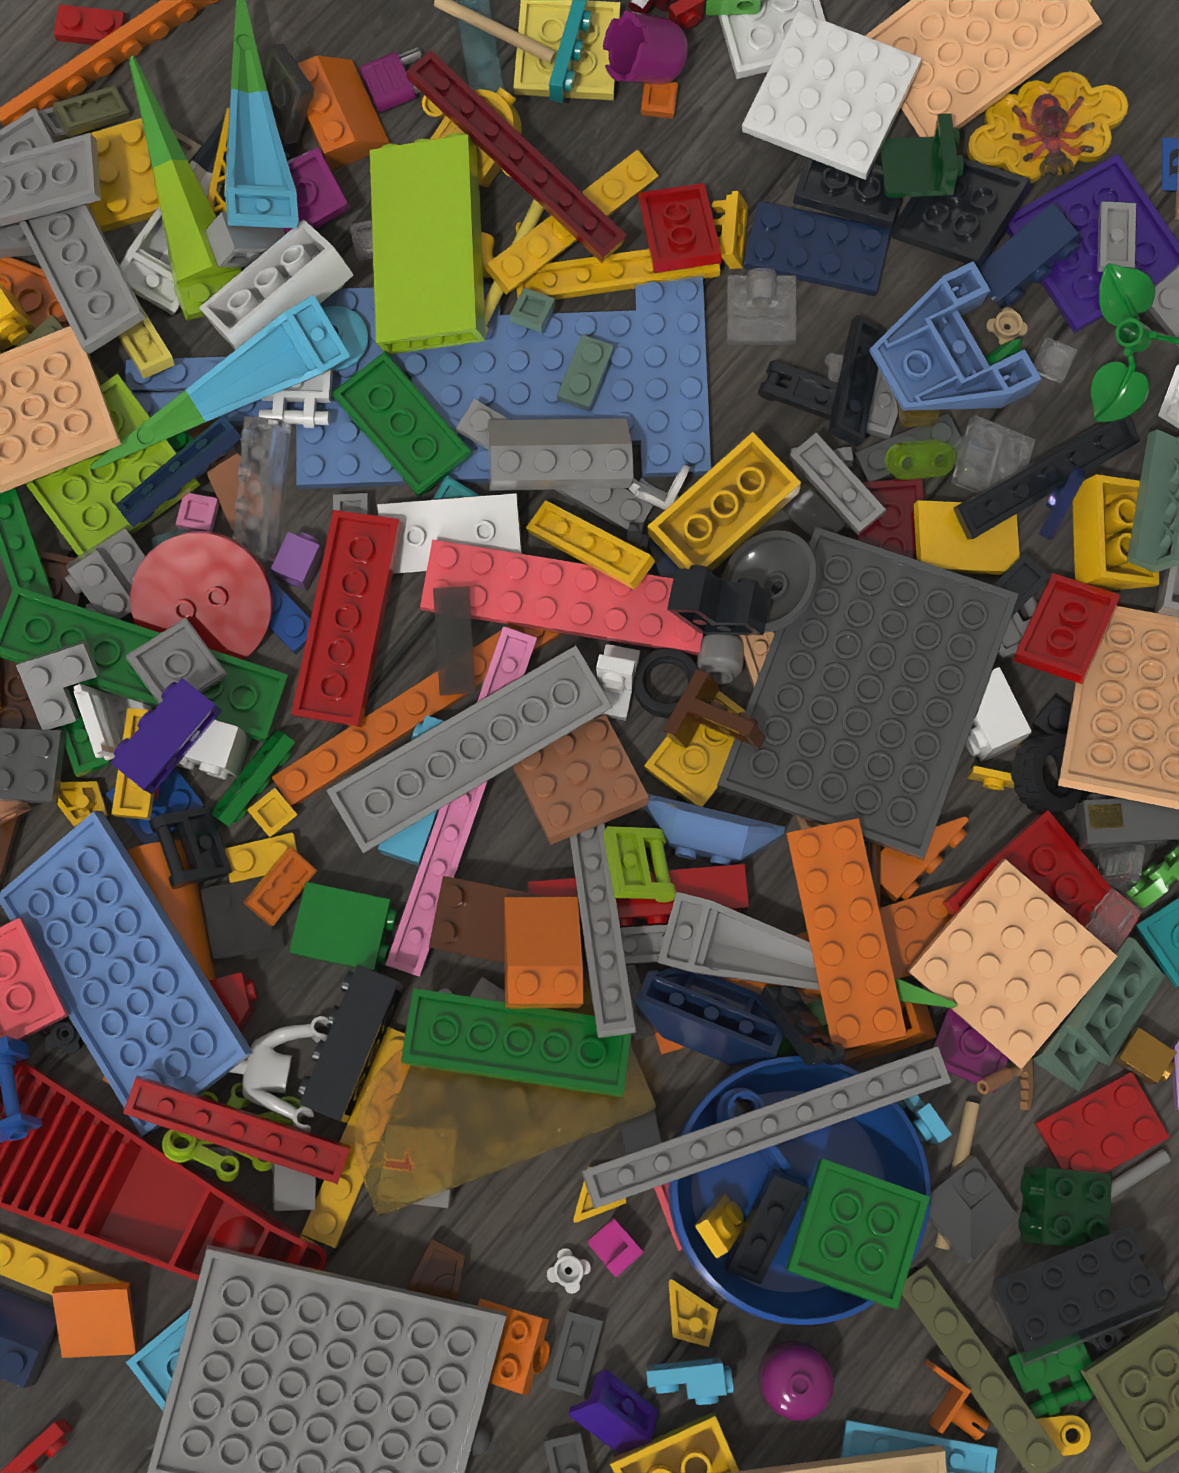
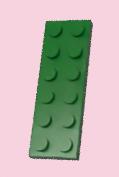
(513, 1043)

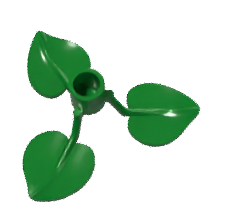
(1115, 387)

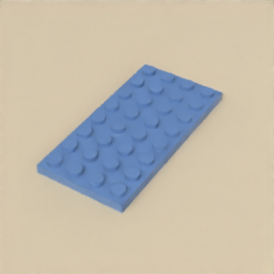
(123, 967)

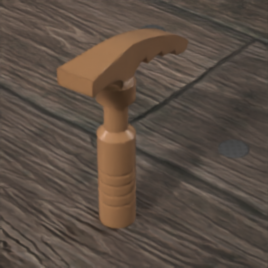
(1005, 1075)

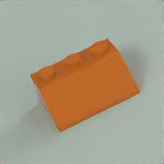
(341, 111)

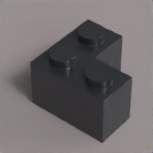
(718, 605)

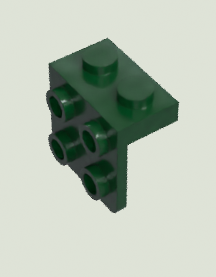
(923, 163)
(1064, 1206)

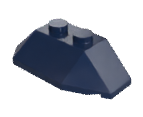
(709, 1016)

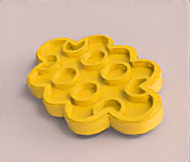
(994, 142)

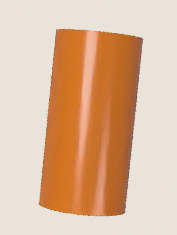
(181, 905)

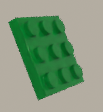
(858, 1234)

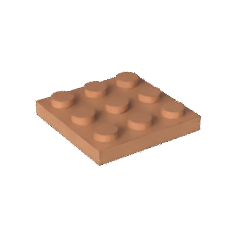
(581, 781)

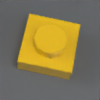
(272, 812)

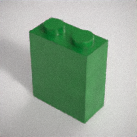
(343, 927)

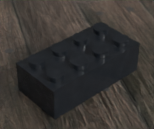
(351, 1043)

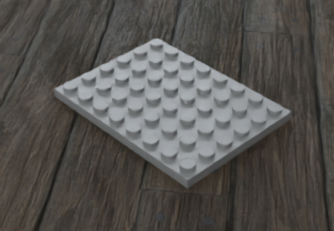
(322, 1374)

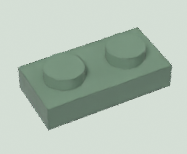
(585, 373)

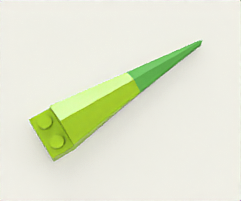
(182, 207)

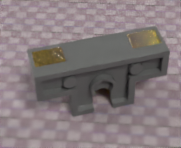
(1124, 822)

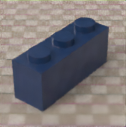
(1029, 256)

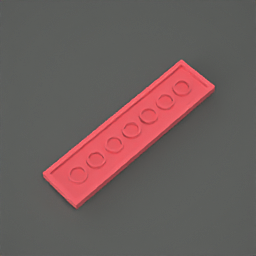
(558, 597)

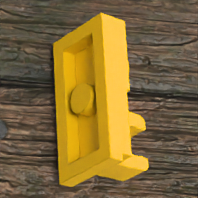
(733, 228)

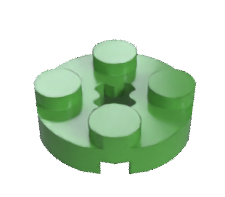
(1155, 879)

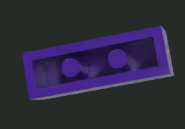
(165, 735)

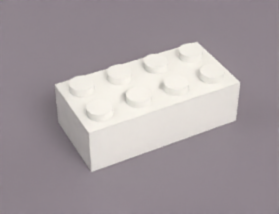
(276, 281)

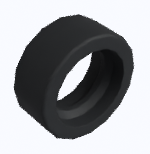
(657, 657)

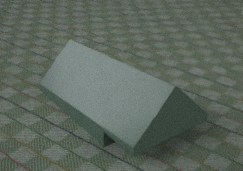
(1101, 1018)

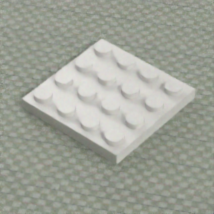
(831, 95)

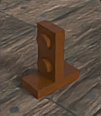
(699, 707)

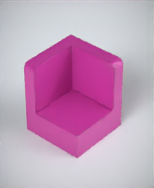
(615, 1247)

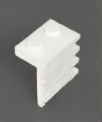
(104, 718)

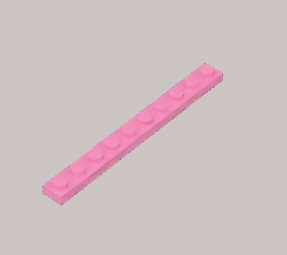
(452, 825)

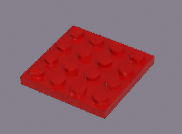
(1049, 861)

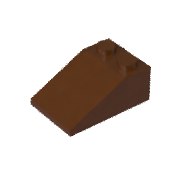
(471, 919)

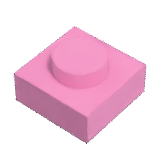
(197, 513)

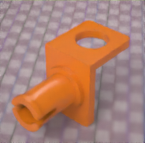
(954, 1409)

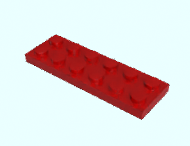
(347, 618)

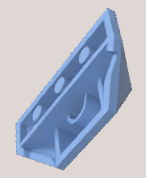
(710, 832)

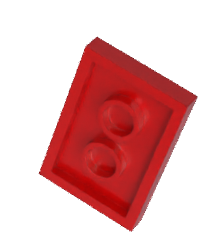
(679, 228)
(1067, 628)
(1102, 1128)

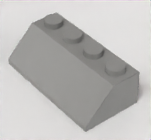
(559, 454)

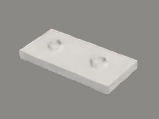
(471, 521)

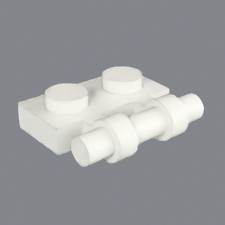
(310, 392)

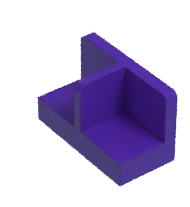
(616, 1414)

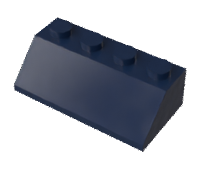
(25, 1337)

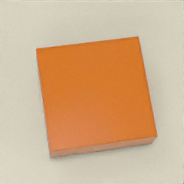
(659, 100)

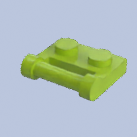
(630, 866)

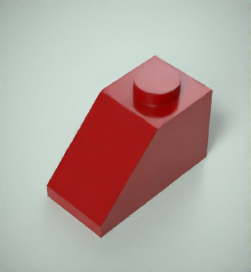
(237, 996)

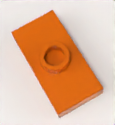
(280, 886)

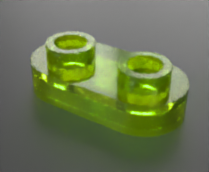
(922, 459)

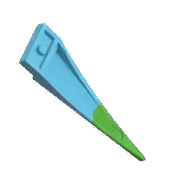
(257, 173)
(277, 357)

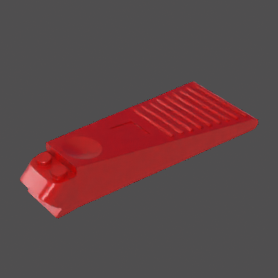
(121, 1190)

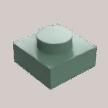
(532, 310)

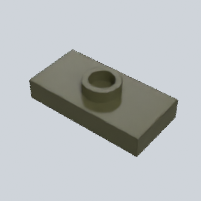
(91, 111)

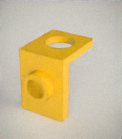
(991, 778)

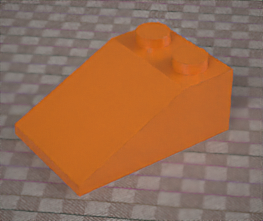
(542, 952)

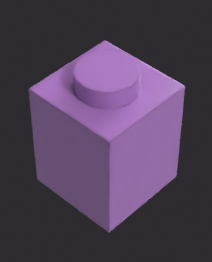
(298, 560)

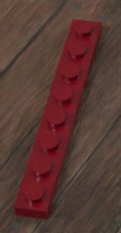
(516, 156)

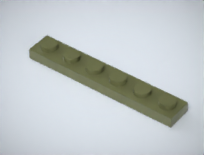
(980, 1373)

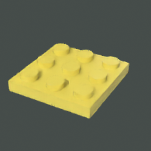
(545, 24)

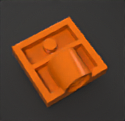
(520, 1350)

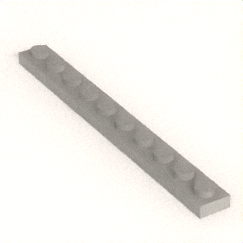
(765, 1127)

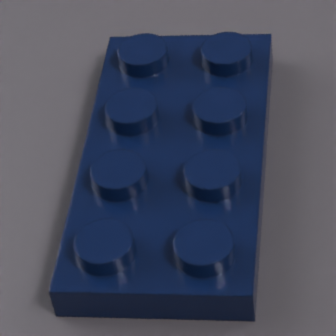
(817, 248)

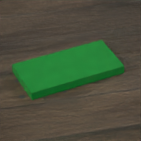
(401, 424)

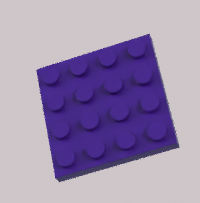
(1076, 282)

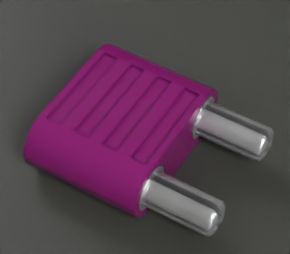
(388, 81)

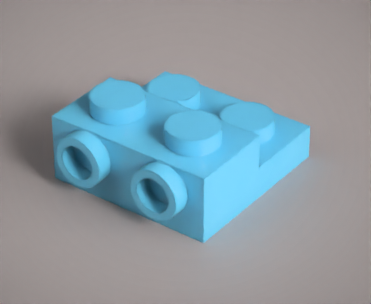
(703, 1379)

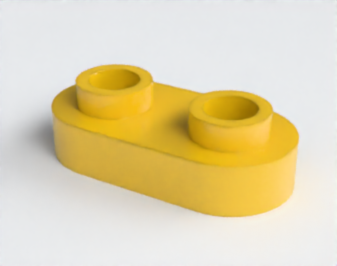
(1056, 1428)

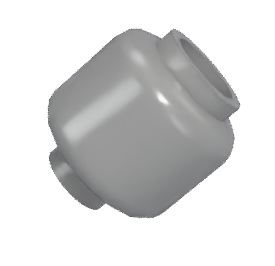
(721, 657)

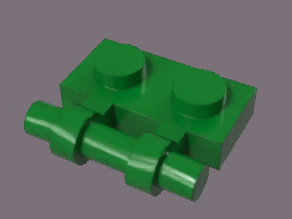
(1048, 1370)

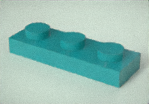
(570, 50)

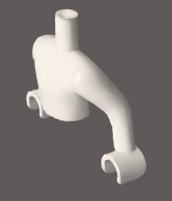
(269, 1071)

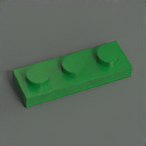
(253, 778)

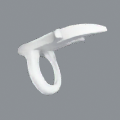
(656, 496)

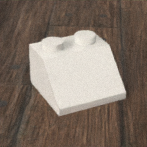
(998, 721)

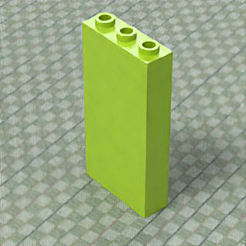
(427, 244)

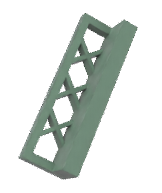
(1157, 505)

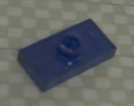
(1060, 502)

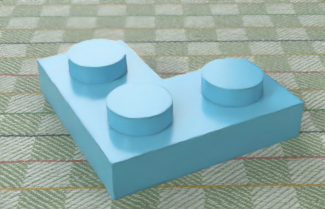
(925, 1120)

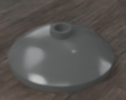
(778, 561)

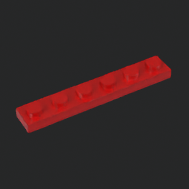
(236, 1129)

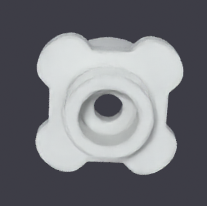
(578, 1267)

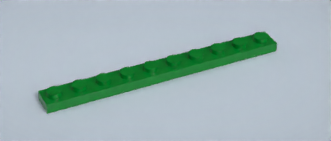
(27, 571)

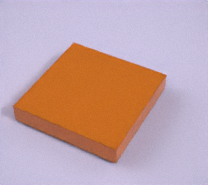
(95, 1320)

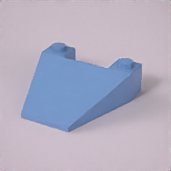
(936, 361)

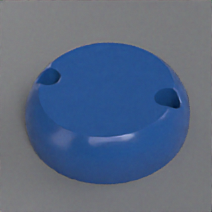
(872, 1143)

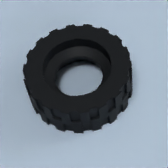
(1029, 779)

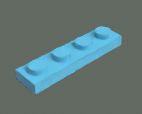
(961, 1456)

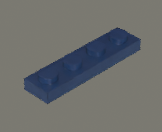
(178, 471)

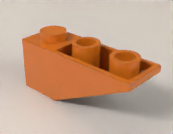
(901, 870)

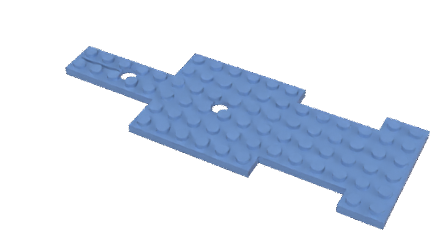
(651, 380)

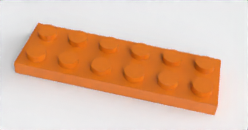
(846, 934)

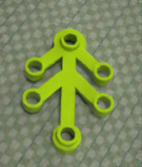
(208, 1157)

